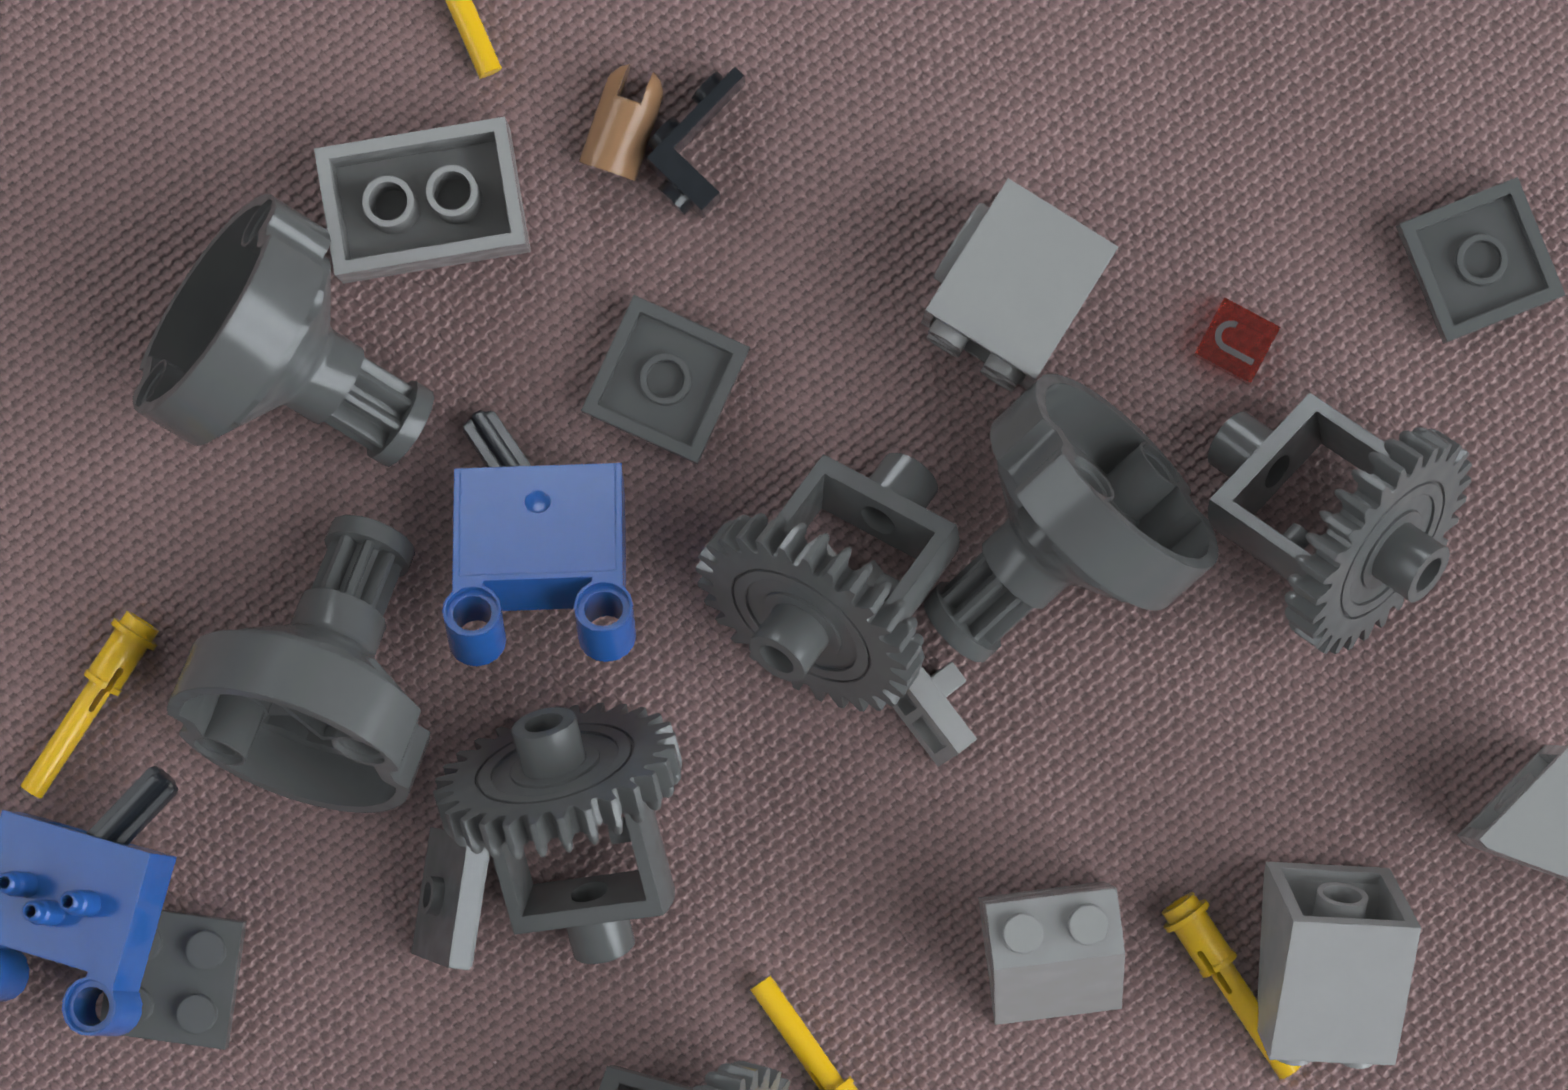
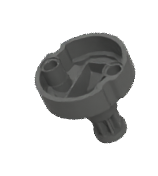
(259, 336)
(1084, 510)
(306, 699)

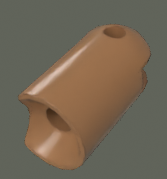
(622, 126)

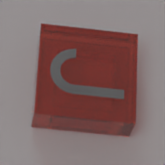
(1236, 341)

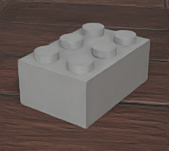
(422, 200)

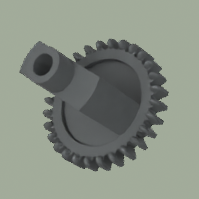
(1380, 543)
(808, 610)
(564, 777)

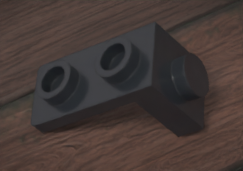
(682, 182)

